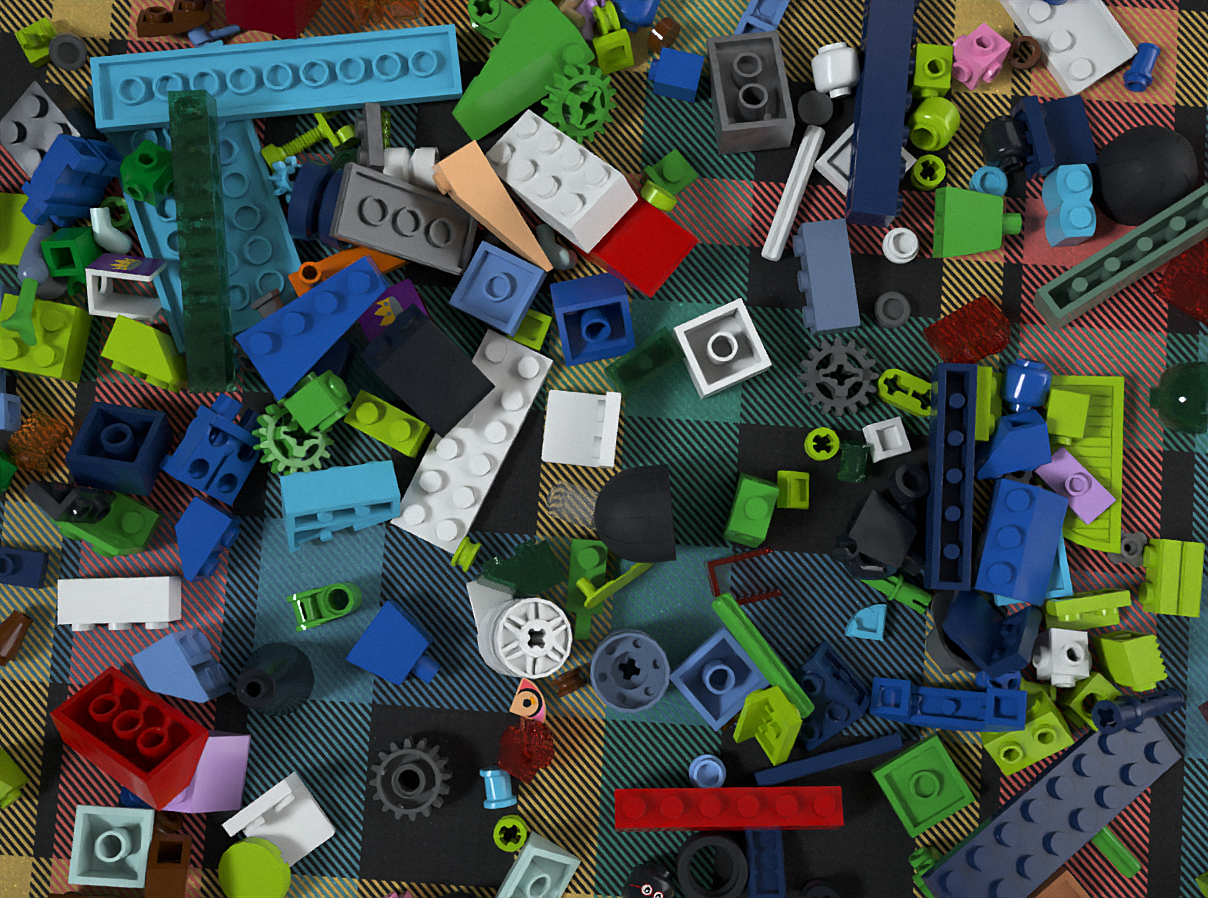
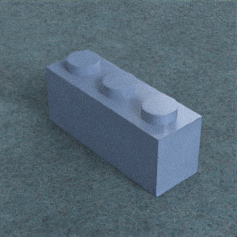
(826, 277)

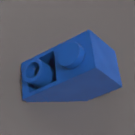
(1016, 444)
(202, 537)

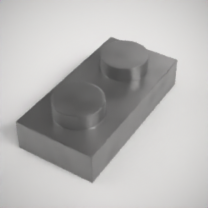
(369, 130)

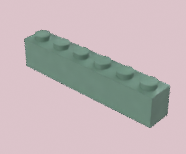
(1124, 260)

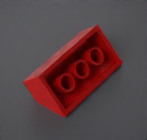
(132, 736)

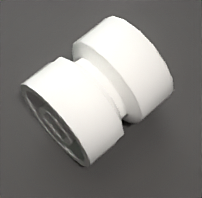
(412, 168)

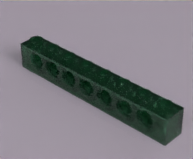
(202, 241)

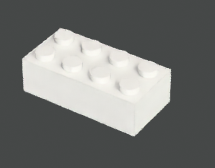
(560, 181)

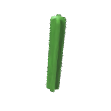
(761, 652)

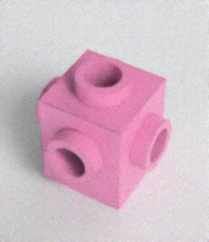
(978, 56)

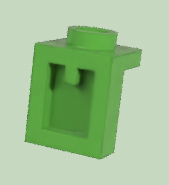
(671, 173)

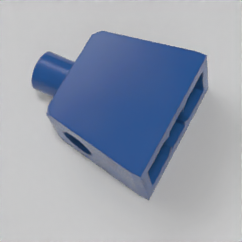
(394, 647)

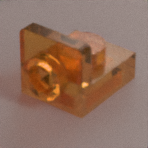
(37, 441)

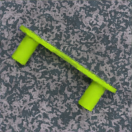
(596, 596)

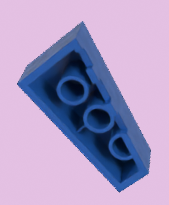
(304, 330)

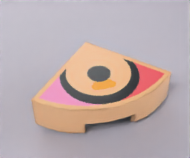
(529, 701)

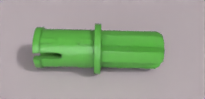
(902, 591)

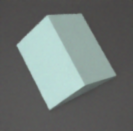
(539, 870)

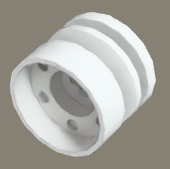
(505, 636)

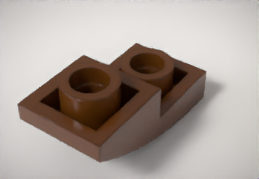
(185, 15)

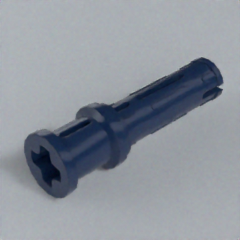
(1131, 711)

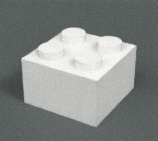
(721, 348)

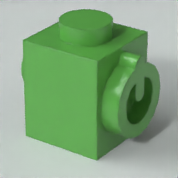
(319, 401)

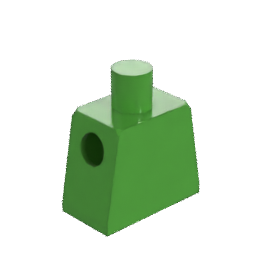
(970, 222)
(750, 510)

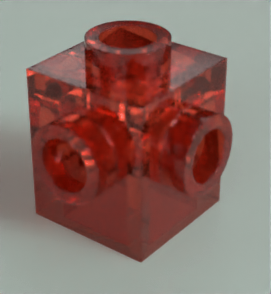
(525, 749)

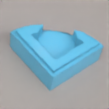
(868, 622)

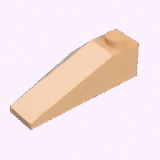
(477, 189)

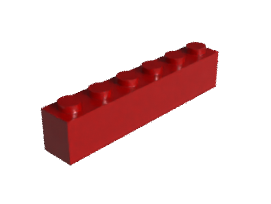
(728, 809)

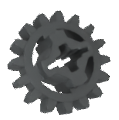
(838, 393)

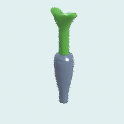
(32, 273)

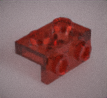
(969, 333)

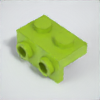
(771, 721)

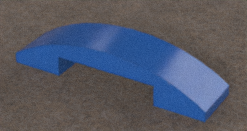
(947, 708)

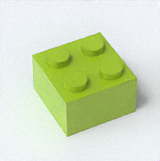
(60, 335)

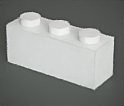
(119, 602)

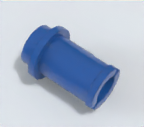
(1141, 69)

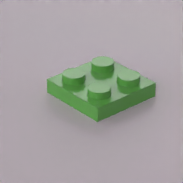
(923, 785)

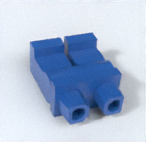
(70, 180)
(216, 450)

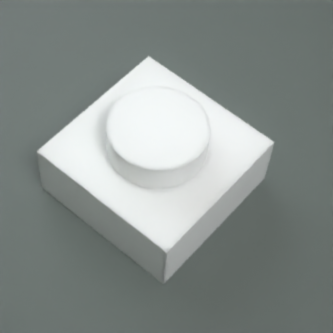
(887, 439)

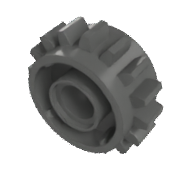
(396, 793)

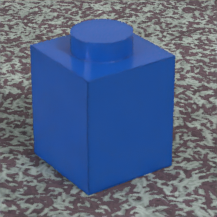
(676, 74)

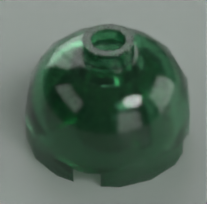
(1182, 397)

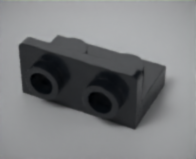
(71, 502)

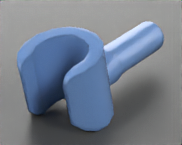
(199, 35)

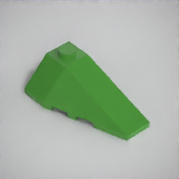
(520, 66)

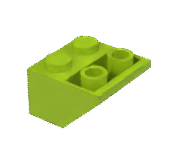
(146, 354)

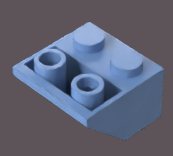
(183, 667)

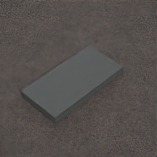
(403, 221)

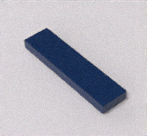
(827, 759)

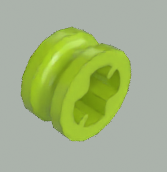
(606, 18)
(927, 160)
(822, 455)
(466, 554)
(512, 844)

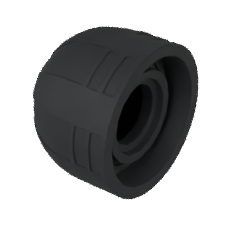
(1143, 174)
(637, 515)

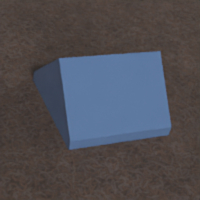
(718, 678)

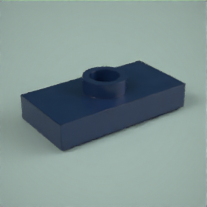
(23, 567)
(765, 864)

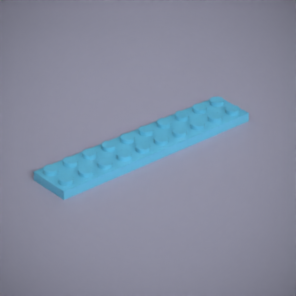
(280, 76)

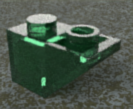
(525, 573)

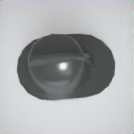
(941, 648)

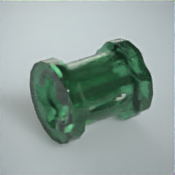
(853, 461)

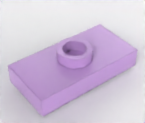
(1071, 480)

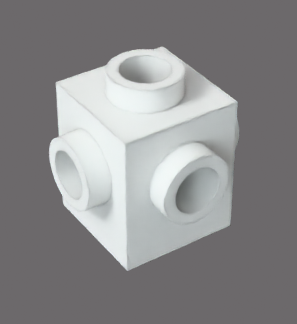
(1062, 657)

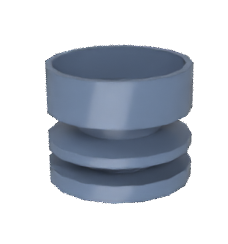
(640, 688)

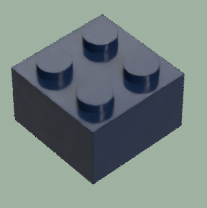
(120, 448)

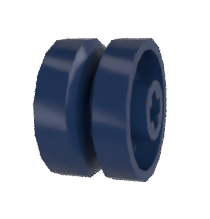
(314, 204)

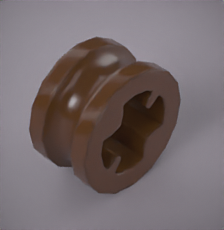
(1016, 45)
(568, 681)
(166, 822)

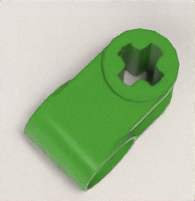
(492, 25)
(319, 605)

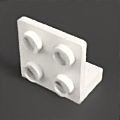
(581, 428)
(286, 818)

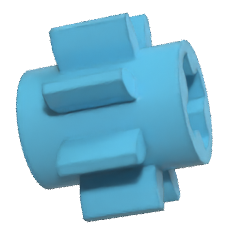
(280, 176)

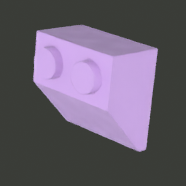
(218, 776)

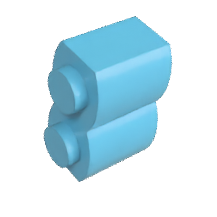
(1067, 200)

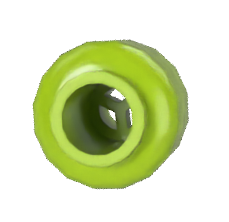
(933, 123)

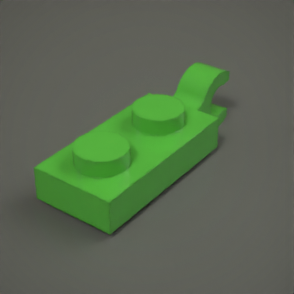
(589, 560)

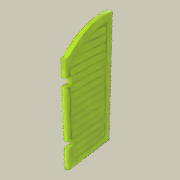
(1099, 454)

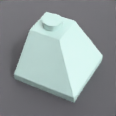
(111, 846)

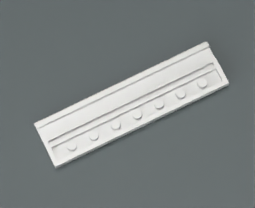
(1076, 38)

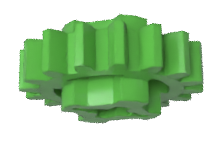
(579, 102)
(284, 450)

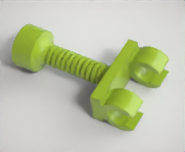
(340, 140)

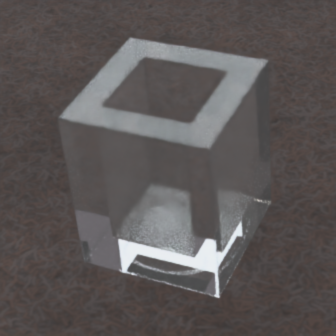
(572, 504)

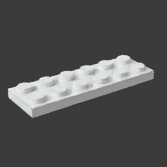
(467, 459)

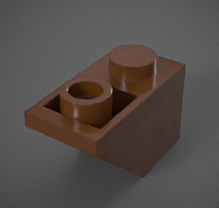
(168, 866)

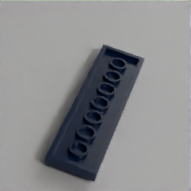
(1053, 815)

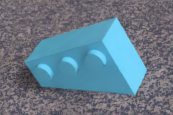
(336, 499)

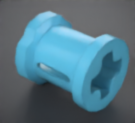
(497, 788)

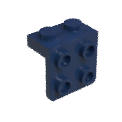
(987, 637)

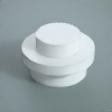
(900, 245)

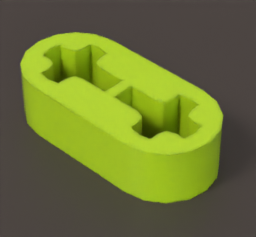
(904, 400)

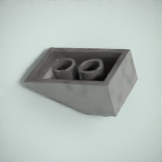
(749, 92)

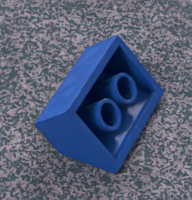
(1018, 541)

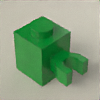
(69, 254)

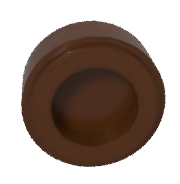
(663, 34)

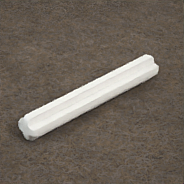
(793, 193)

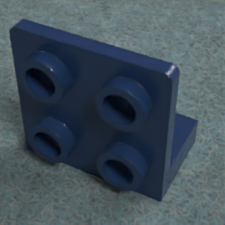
(1057, 134)
(835, 693)

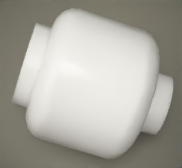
(836, 70)

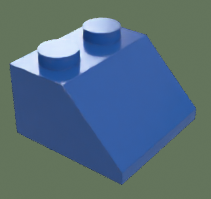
(593, 318)

